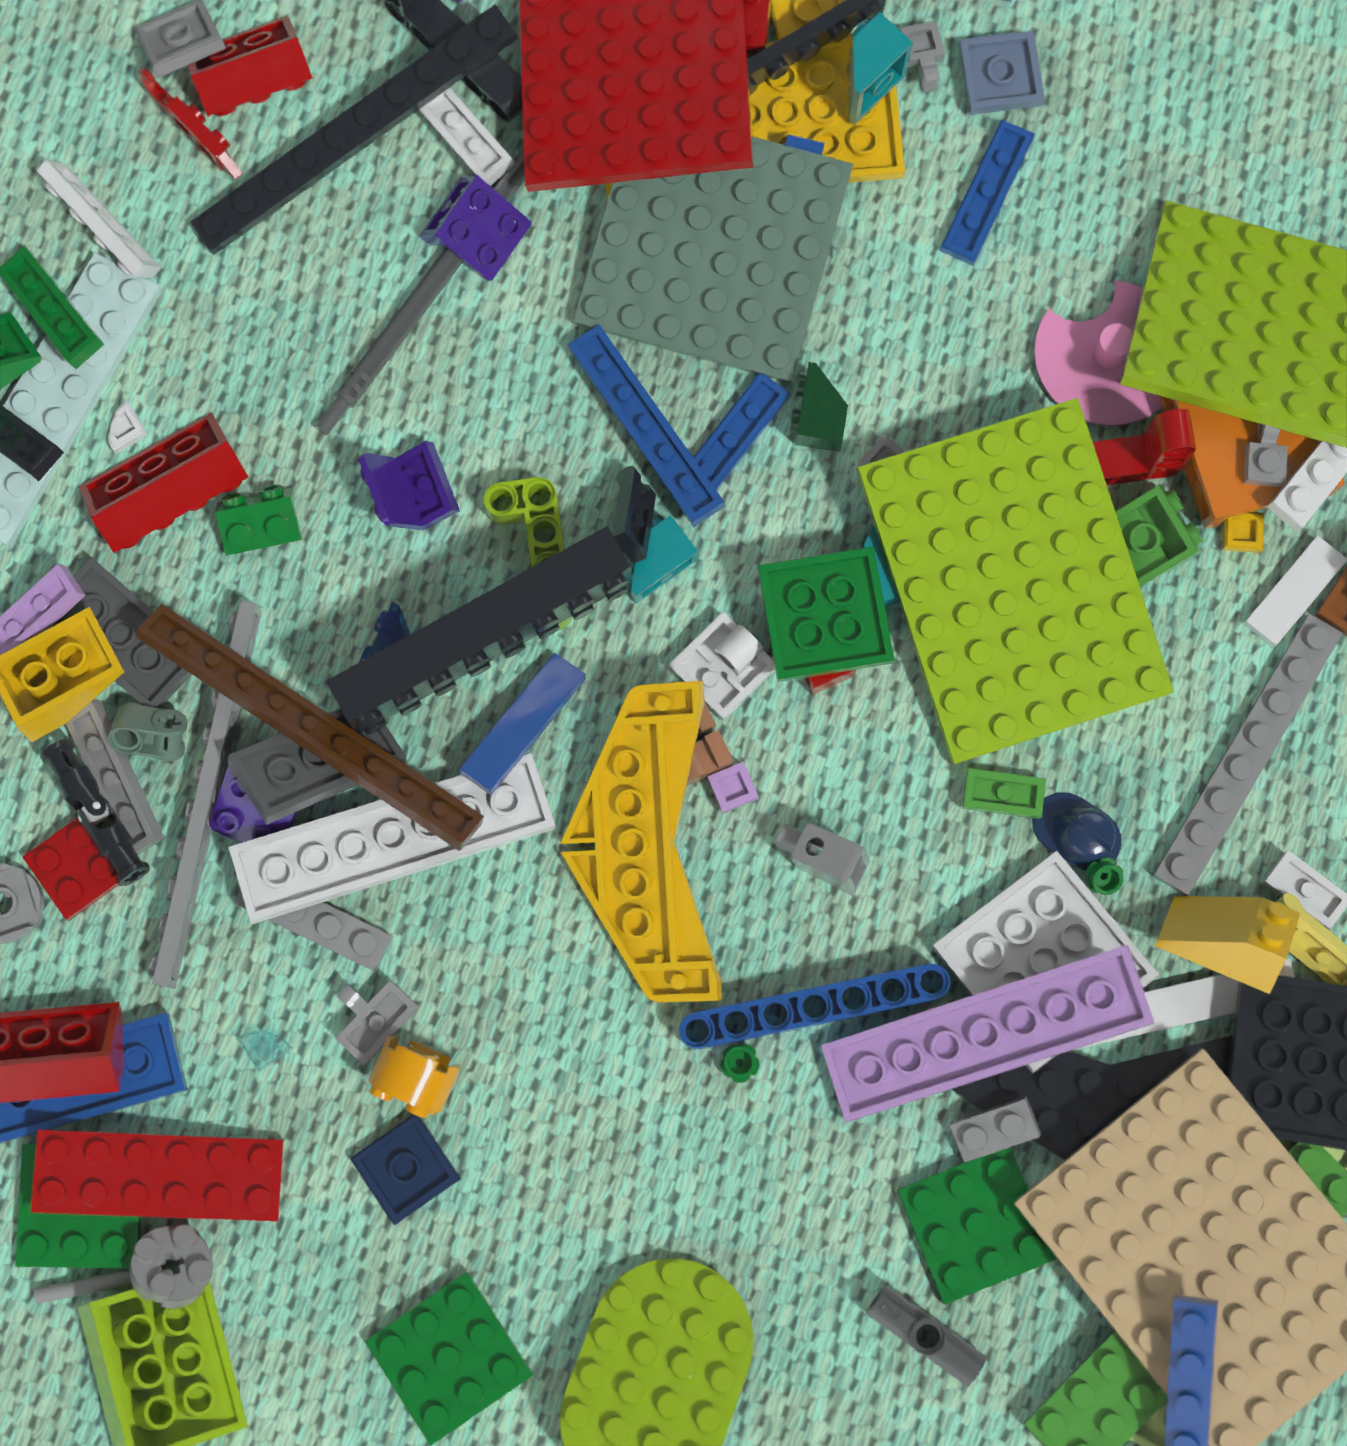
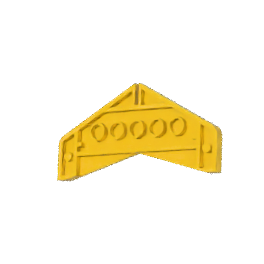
(634, 818)

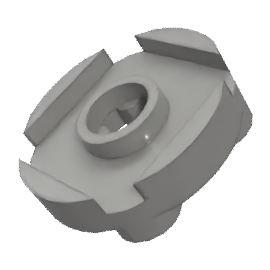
(27, 904)
(162, 1286)

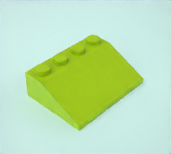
(162, 1370)

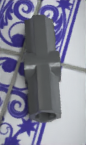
(947, 1351)

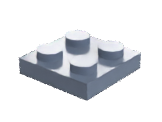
(1001, 72)

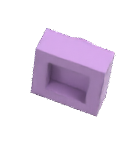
(732, 787)

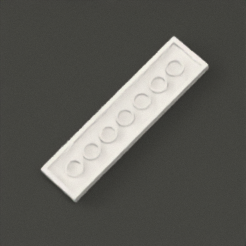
(379, 845)

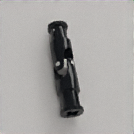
(83, 794)

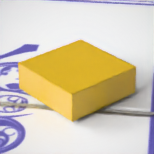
(1244, 533)

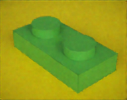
(1004, 793)

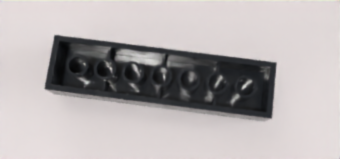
(481, 632)

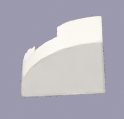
(125, 428)

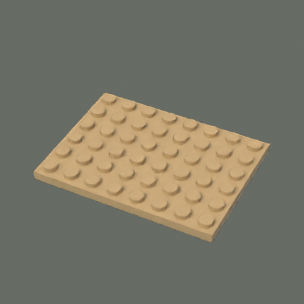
(1207, 1206)

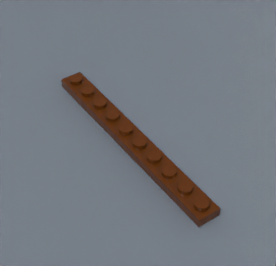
(310, 727)

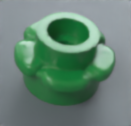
(1110, 883)
(743, 1052)

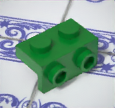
(257, 519)

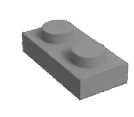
(995, 1129)

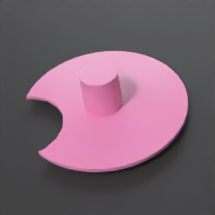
(1089, 360)

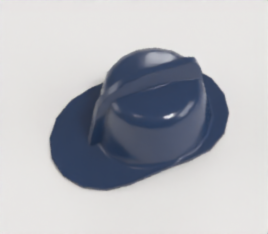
(1077, 830)

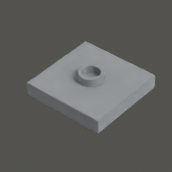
(179, 38)

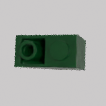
(822, 412)

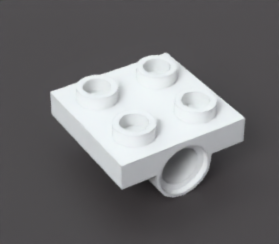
(727, 662)

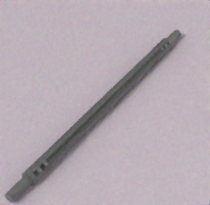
(408, 315)

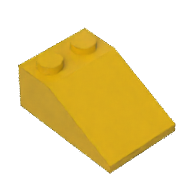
(57, 674)
(1231, 936)

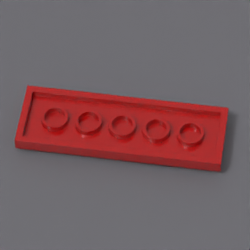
(157, 1175)

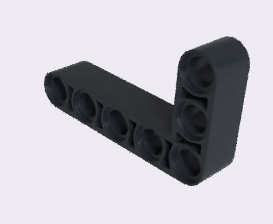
(492, 82)

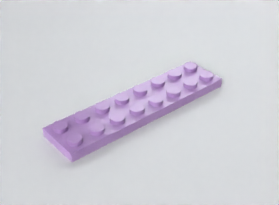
(987, 1033)

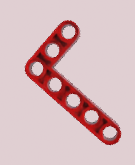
(1154, 455)

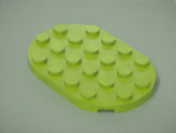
(660, 1360)

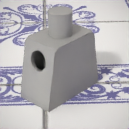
(840, 862)

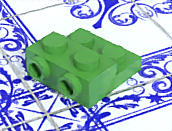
(1157, 534)

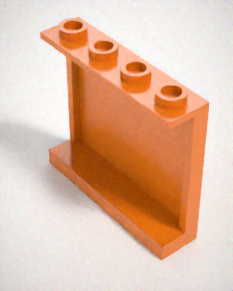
(1217, 465)

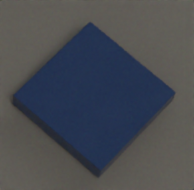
(405, 1168)

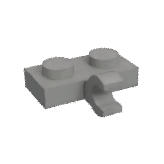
(374, 1020)

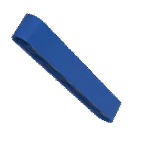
(830, 995)

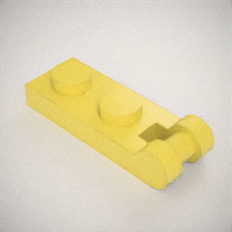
(1317, 945)

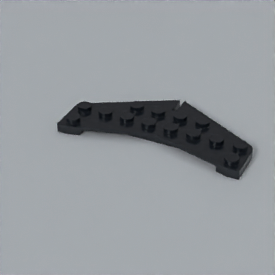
(1080, 1095)

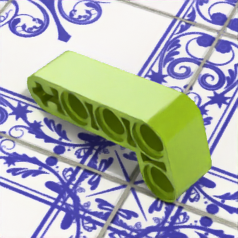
(534, 516)

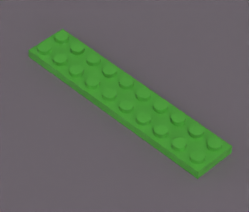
(1111, 1389)

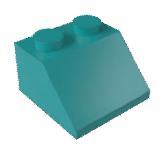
(876, 63)

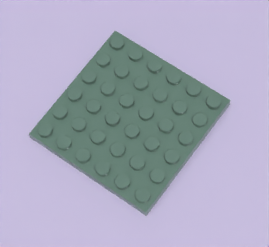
(718, 259)

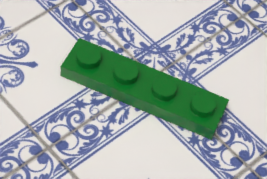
(50, 307)

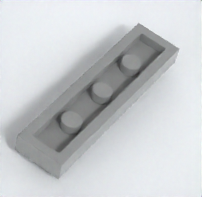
(114, 775)
(335, 932)

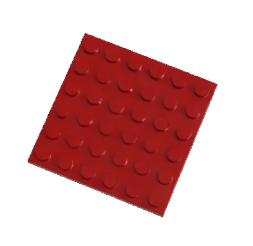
(633, 90)

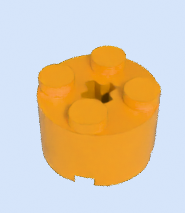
(413, 1076)

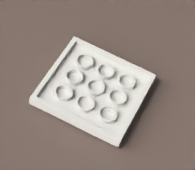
(1034, 928)

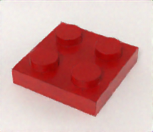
(71, 870)

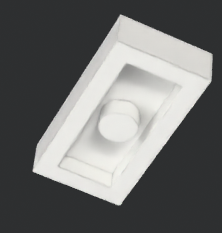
(1314, 891)

